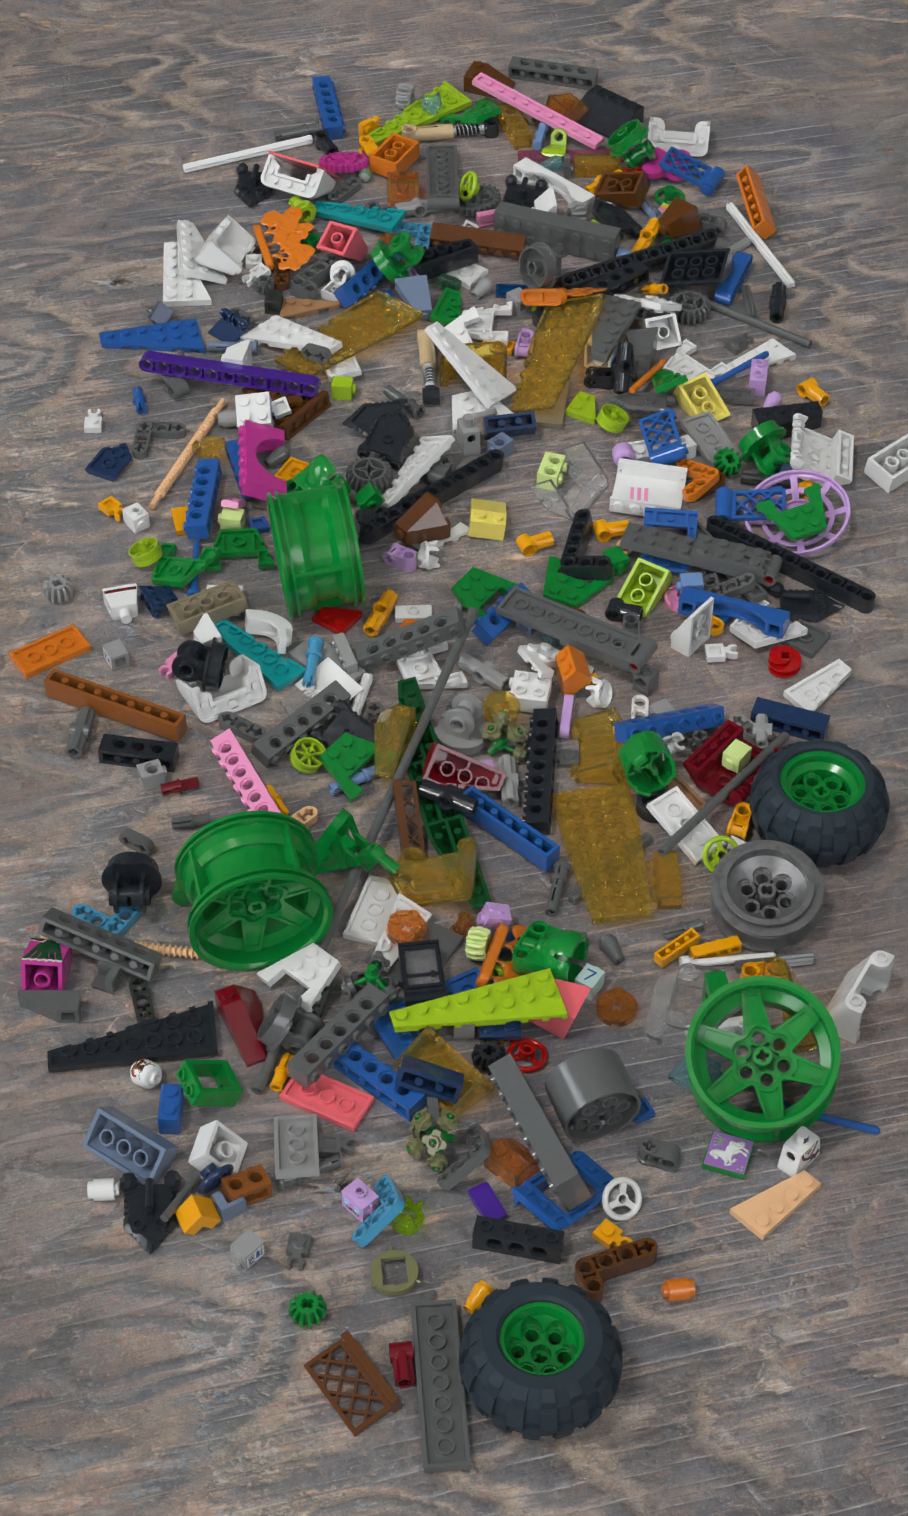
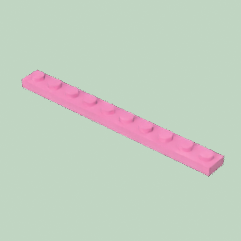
(537, 110)

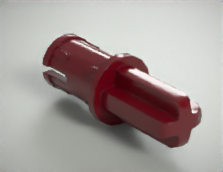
(179, 786)

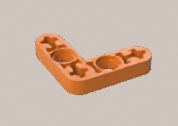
(706, 475)

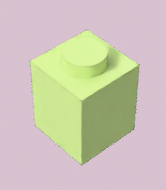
(231, 518)
(736, 756)

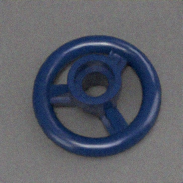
(212, 1177)

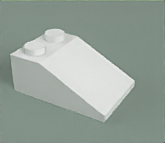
(693, 630)

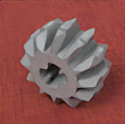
(404, 95)
(577, 210)
(58, 589)

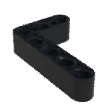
(573, 558)

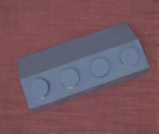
(129, 1145)

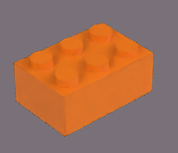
(394, 154)

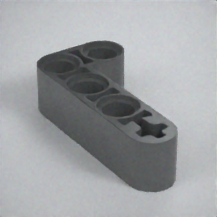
(306, 283)

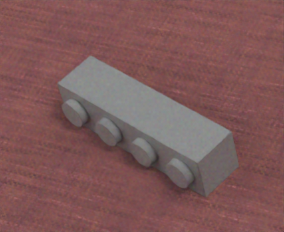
(344, 653)

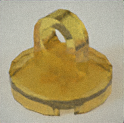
(209, 447)
(501, 701)

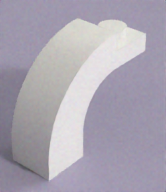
(269, 625)

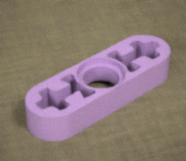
(566, 716)

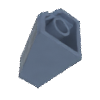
(415, 293)

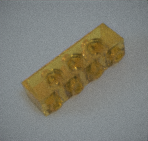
(515, 127)

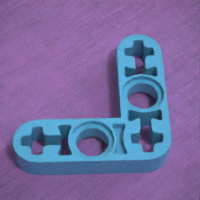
(418, 232)
(108, 923)
(391, 1205)

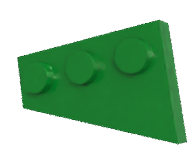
(447, 307)
(666, 379)

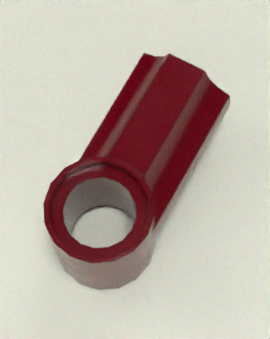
(401, 1358)

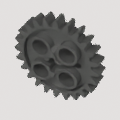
(486, 199)

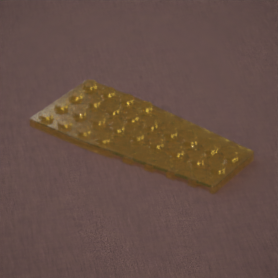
(358, 329)
(555, 351)
(605, 851)

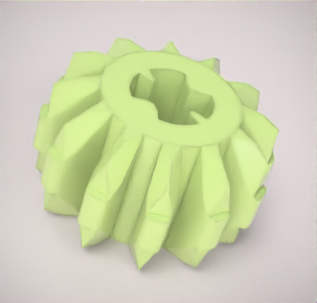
(478, 943)

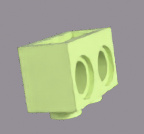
(552, 467)

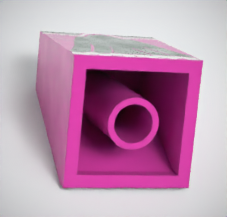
(45, 965)

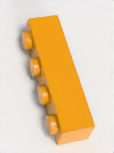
(676, 947)
(717, 948)

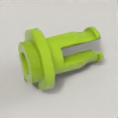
(308, 208)

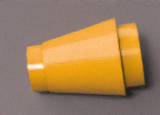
(477, 1296)

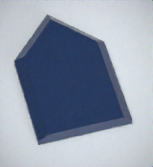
(110, 462)

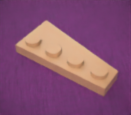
(773, 1206)

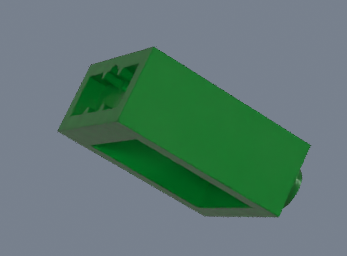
(228, 1086)

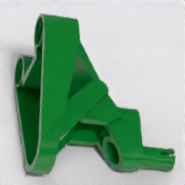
(338, 849)

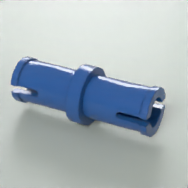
(139, 400)

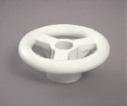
(613, 1195)

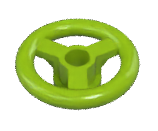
(471, 186)
(710, 865)

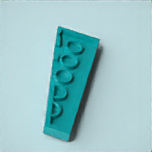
(373, 218)
(274, 668)

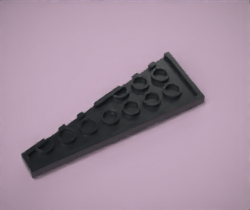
(163, 1039)

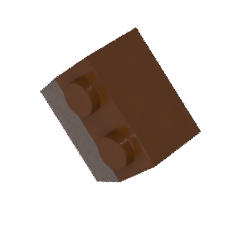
(478, 67)
(623, 188)

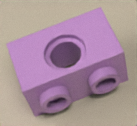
(758, 376)

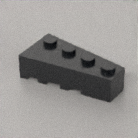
(447, 258)
(784, 415)

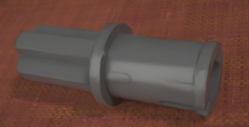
(191, 821)
(677, 930)

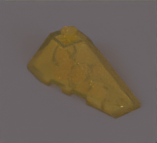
(392, 738)

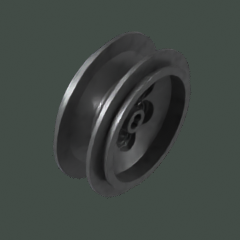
(777, 867)

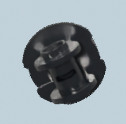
(201, 663)
(131, 880)

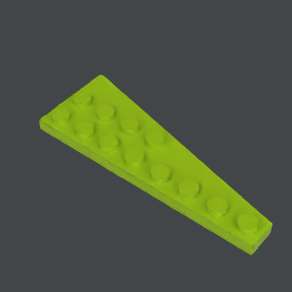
(451, 100)
(493, 1004)

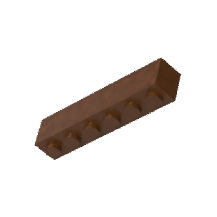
(488, 241)

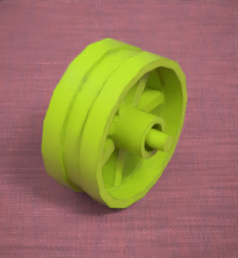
(612, 418)
(145, 552)
(308, 754)

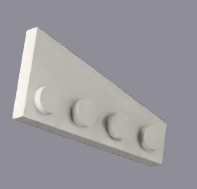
(777, 355)
(818, 687)
(390, 950)

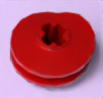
(784, 661)

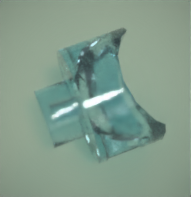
(431, 103)

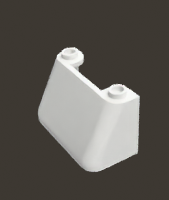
(694, 142)
(280, 178)
(226, 247)
(238, 691)
(848, 1004)

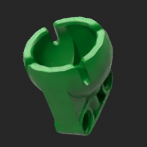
(316, 476)
(551, 948)

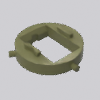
(390, 1289)

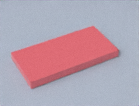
(330, 1101)

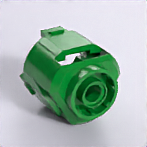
(643, 762)

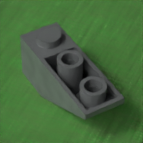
(57, 1005)

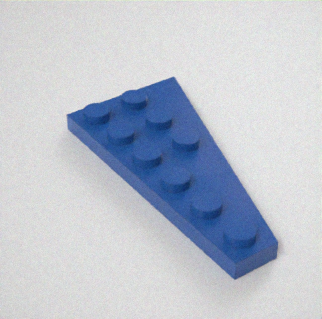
(157, 337)
(398, 1042)

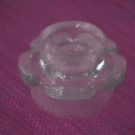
(567, 784)

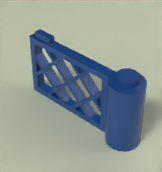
(708, 179)
(667, 452)
(727, 499)

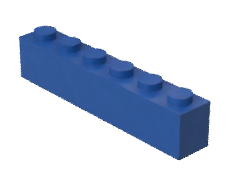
(513, 831)

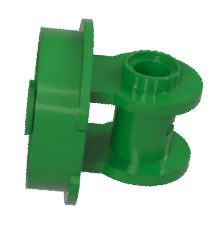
(625, 137)
(390, 263)
(765, 447)

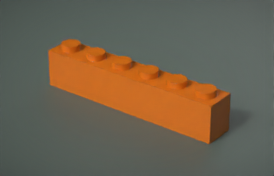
(756, 202)

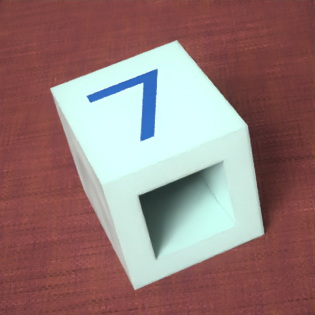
(591, 977)

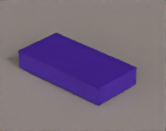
(487, 1201)

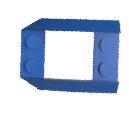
(670, 519)
(546, 1210)

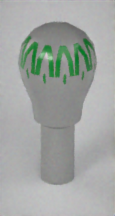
(365, 174)

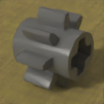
(263, 283)
(697, 739)

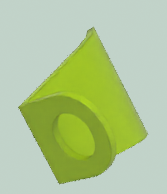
(556, 147)

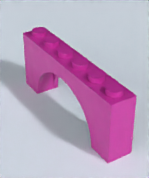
(254, 479)

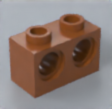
(250, 1183)

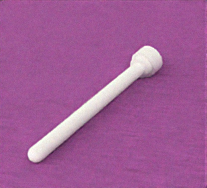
(722, 960)

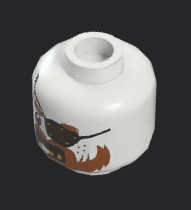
(146, 1073)

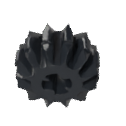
(486, 1054)

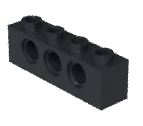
(134, 751)
(518, 1239)

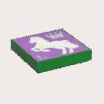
(728, 1154)

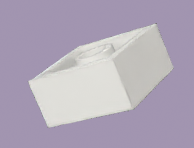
(327, 291)

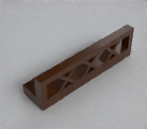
(401, 817)

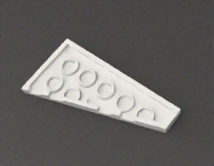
(416, 466)

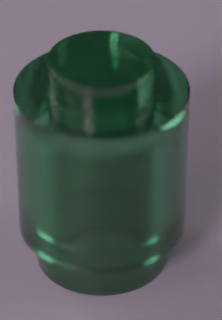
(446, 280)

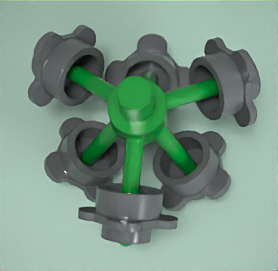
(359, 980)

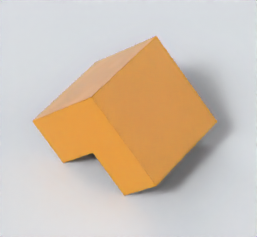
(197, 1213)

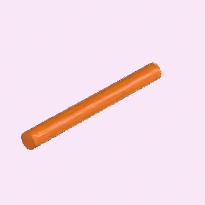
(647, 376)

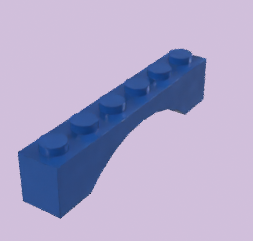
(767, 619)

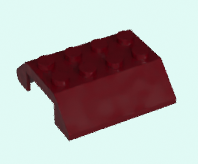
(706, 764)

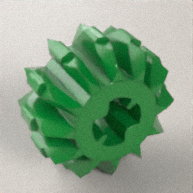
(727, 461)
(307, 1309)

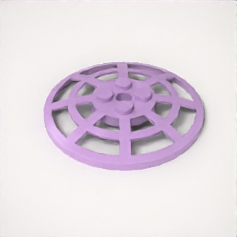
(795, 491)

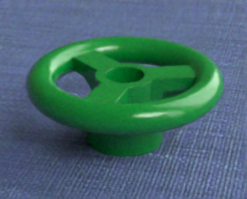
(670, 193)

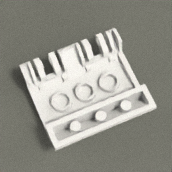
(821, 453)

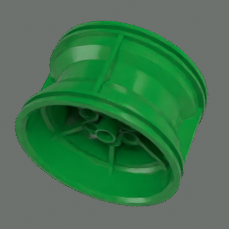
(316, 548)
(252, 890)
(752, 997)

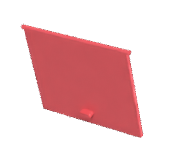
(302, 164)

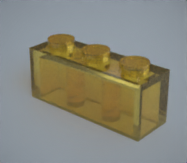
(594, 164)
(666, 880)

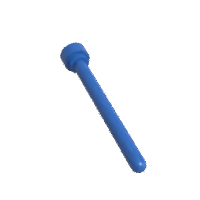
(738, 369)
(194, 583)
(842, 1121)

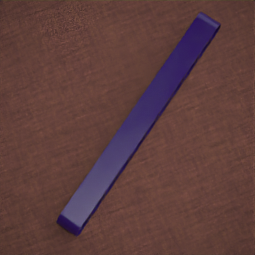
(238, 371)

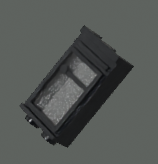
(421, 971)

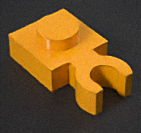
(368, 125)
(111, 506)
(609, 1235)

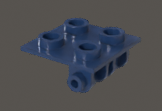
(230, 326)
(157, 598)

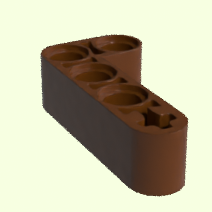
(641, 1255)

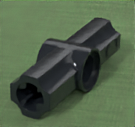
(777, 302)
(623, 367)
(448, 797)

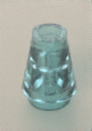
(553, 163)

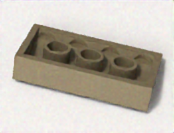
(218, 602)

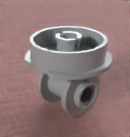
(463, 725)

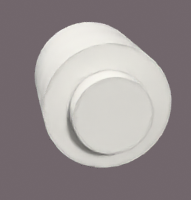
(103, 1189)

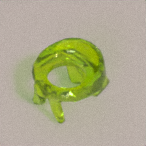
(405, 1223)

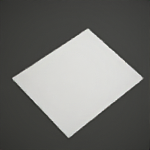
(327, 673)

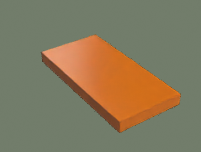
(50, 651)

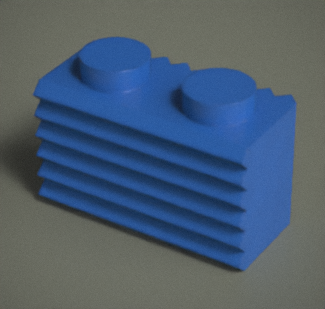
(170, 1109)

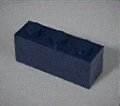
(511, 424)
(429, 1079)

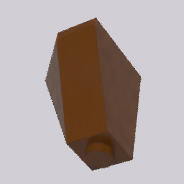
(679, 219)
(423, 522)

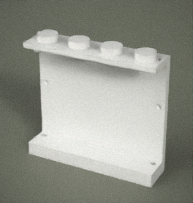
(663, 485)

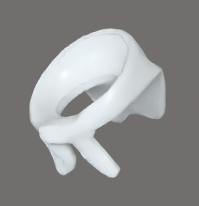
(425, 560)
(598, 697)

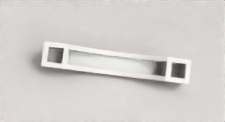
(565, 188)

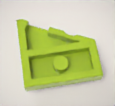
(582, 408)

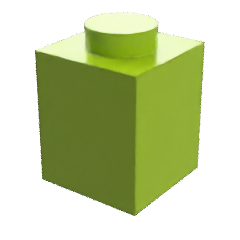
(342, 388)

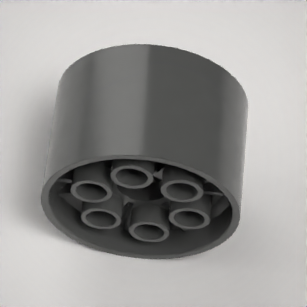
(592, 1095)

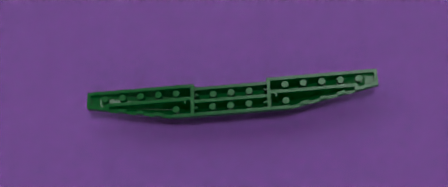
(442, 826)

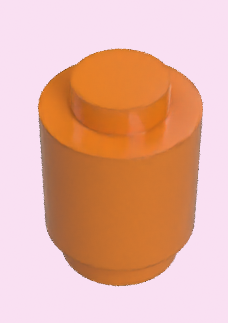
(678, 1289)

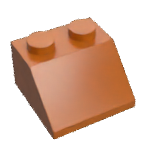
(571, 670)

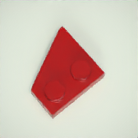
(337, 619)

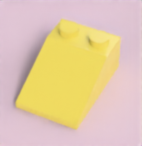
(701, 396)
(487, 519)

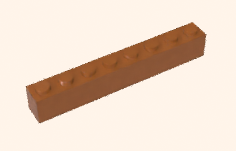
(116, 705)

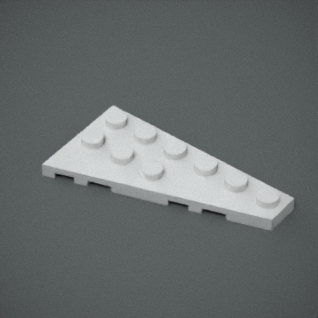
(189, 243)
(180, 289)
(287, 334)
(478, 374)

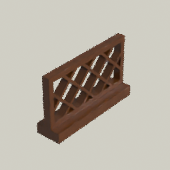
(302, 417)
(370, 1375)

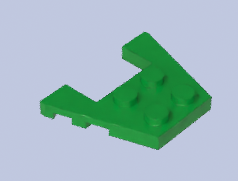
(484, 110)
(801, 520)
(241, 543)
(179, 570)
(478, 588)
(567, 589)
(345, 759)

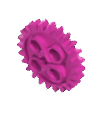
(344, 161)

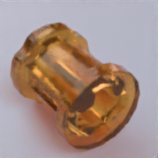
(462, 923)

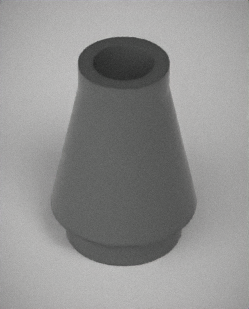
(277, 457)
(610, 947)

